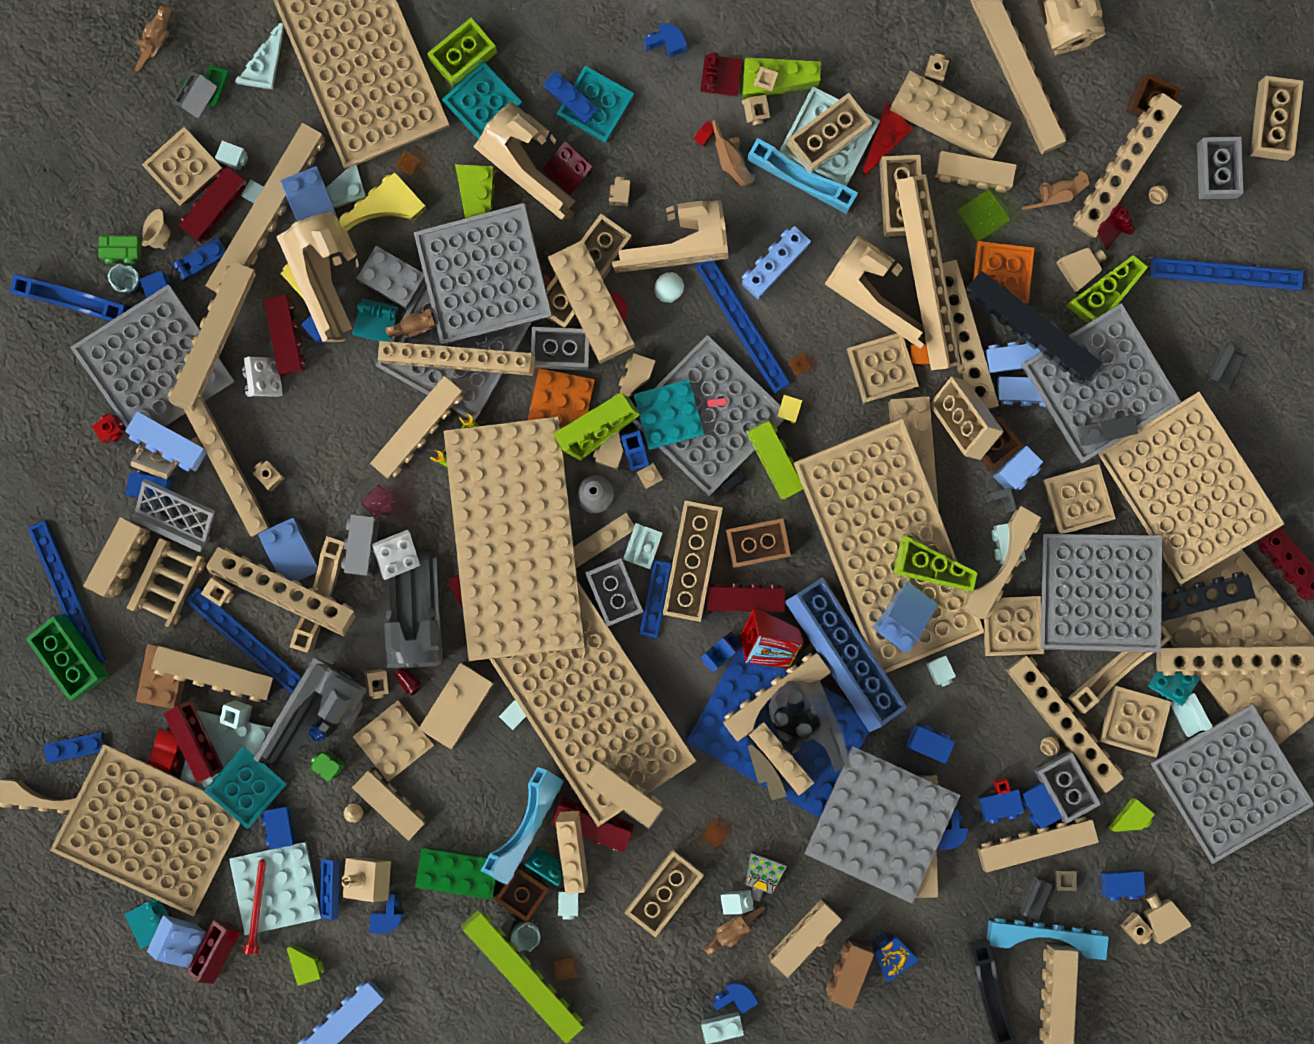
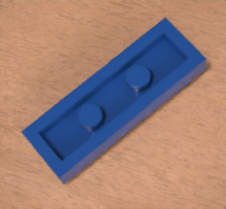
(570, 97)
(73, 747)
(329, 889)

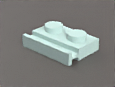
(642, 546)

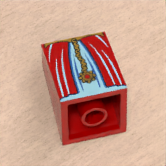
(770, 640)

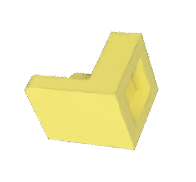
(789, 408)

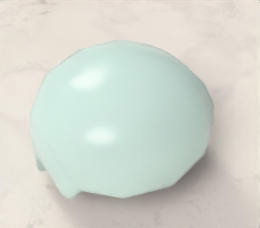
(124, 278)
(669, 287)
(525, 936)

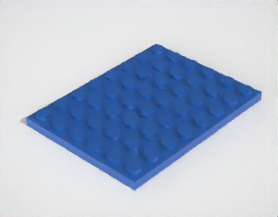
(741, 683)

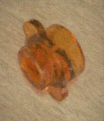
(797, 370)

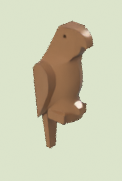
(153, 36)
(731, 157)
(1061, 191)
(413, 324)
(732, 931)

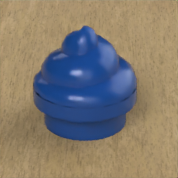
(316, 734)

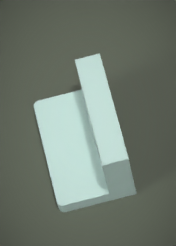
(1191, 716)

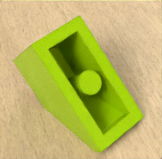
(1132, 817)
(305, 965)

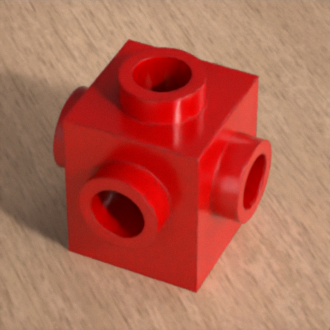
(109, 428)

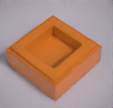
(919, 356)

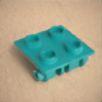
(373, 319)
(1174, 687)
(545, 866)
(145, 921)

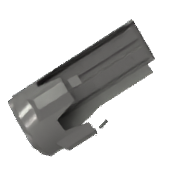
(414, 617)
(320, 693)
(813, 722)

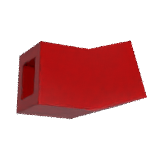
(704, 133)
(997, 782)

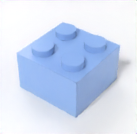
(1018, 468)
(176, 941)

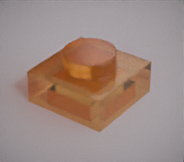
(408, 163)
(714, 834)
(564, 968)

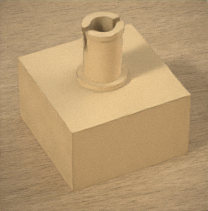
(366, 879)

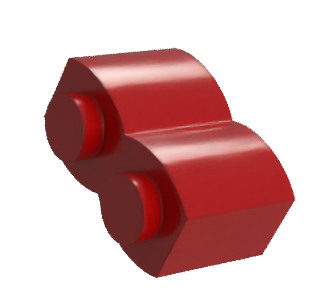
(165, 752)

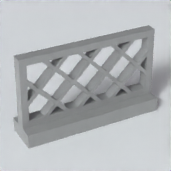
(169, 526)

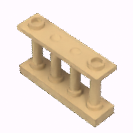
(147, 584)

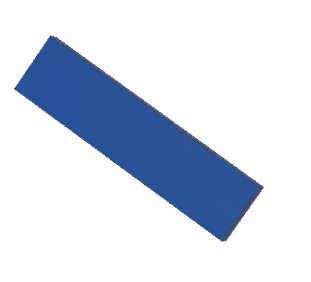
(655, 599)

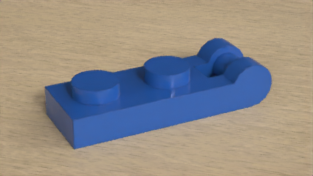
(200, 259)

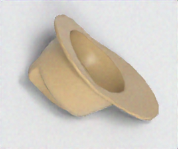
(155, 230)

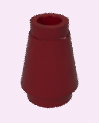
(408, 682)

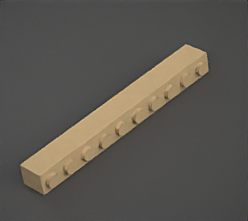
(1020, 74)
(269, 204)
(928, 272)

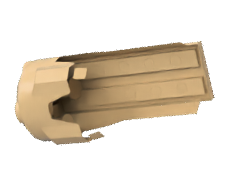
(1071, 23)
(502, 147)
(702, 246)
(307, 252)
(851, 283)

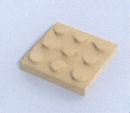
(182, 167)
(882, 367)
(1079, 499)
(1014, 627)
(1135, 721)
(393, 741)

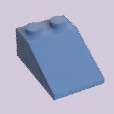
(307, 194)
(289, 550)
(906, 617)

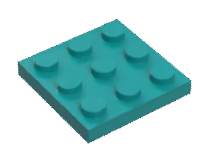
(606, 96)
(479, 99)
(669, 414)
(245, 787)

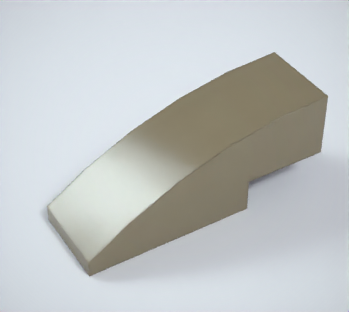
(766, 773)

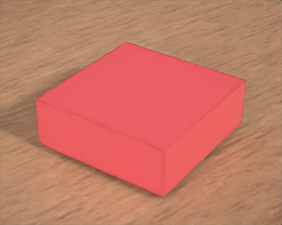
(719, 402)

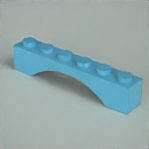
(826, 190)
(542, 791)
(1007, 934)

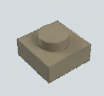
(1065, 880)

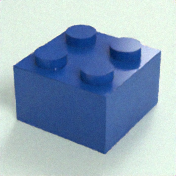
(930, 744)

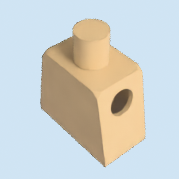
(1081, 267)
(1164, 919)

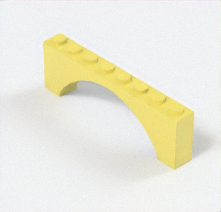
(389, 199)

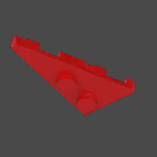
(889, 134)

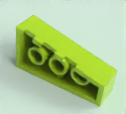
(792, 75)
(476, 188)
(1107, 291)
(596, 426)
(927, 565)

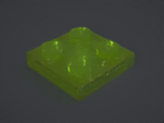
(983, 215)

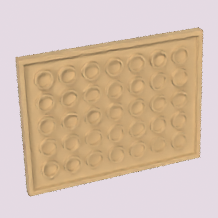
(1191, 488)
(146, 830)

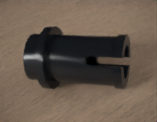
(733, 482)

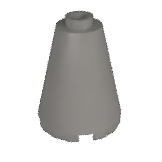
(594, 502)

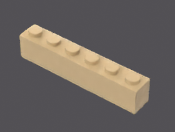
(417, 427)
(210, 672)
(1037, 844)

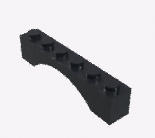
(990, 992)

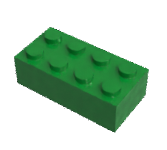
(67, 657)
(454, 873)

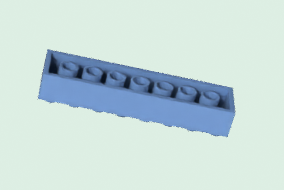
(846, 655)

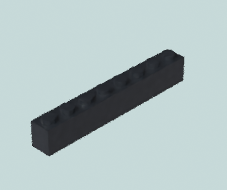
(1034, 329)

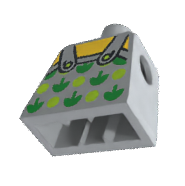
(763, 875)

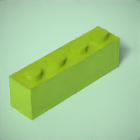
(774, 459)

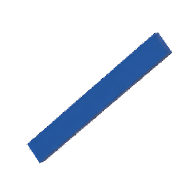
(1226, 274)
(743, 325)
(63, 584)
(245, 640)

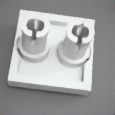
(262, 377)
(395, 554)

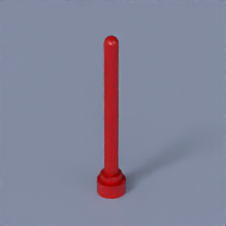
(251, 946)

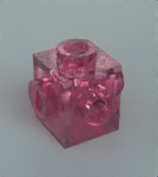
(379, 502)

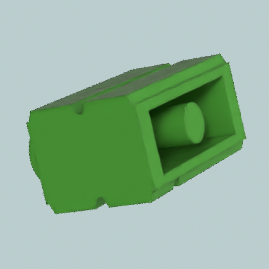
(120, 248)
(327, 765)

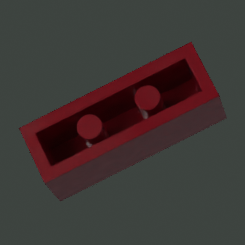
(213, 952)

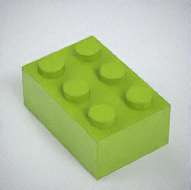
(462, 52)

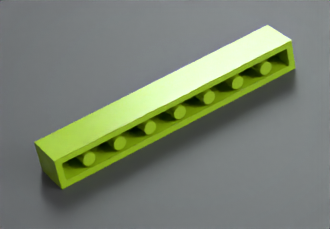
(522, 977)

